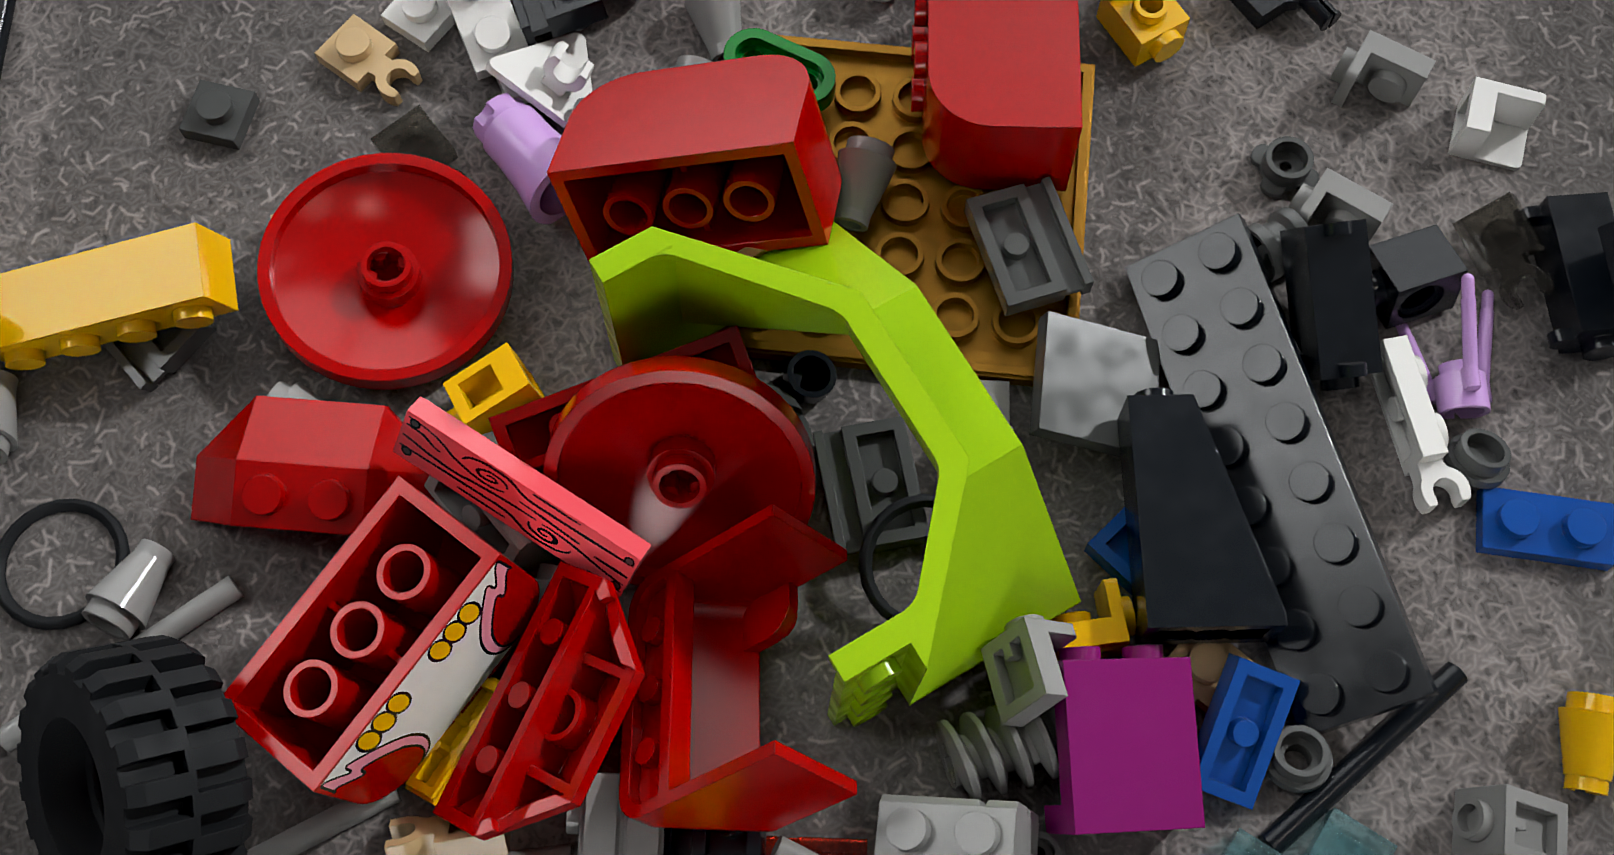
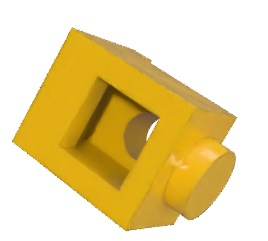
(1145, 27)
(490, 388)

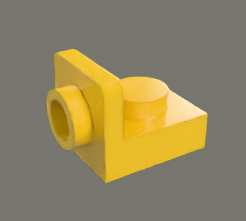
(1112, 627)

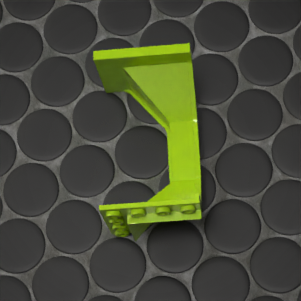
(989, 530)

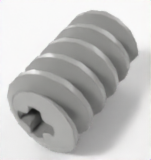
(995, 750)

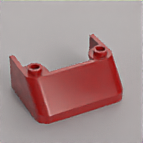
(696, 717)

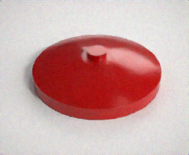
(385, 271)
(681, 452)

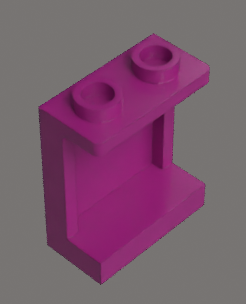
(1126, 744)

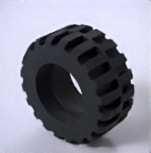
(133, 754)

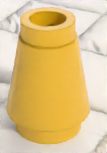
(1587, 742)

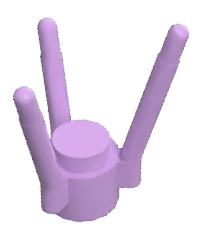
(1465, 382)

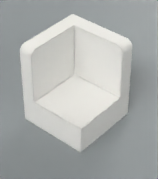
(1494, 123)

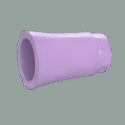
(523, 149)

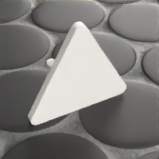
(548, 74)

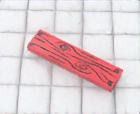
(519, 495)

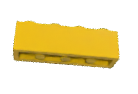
(115, 295)

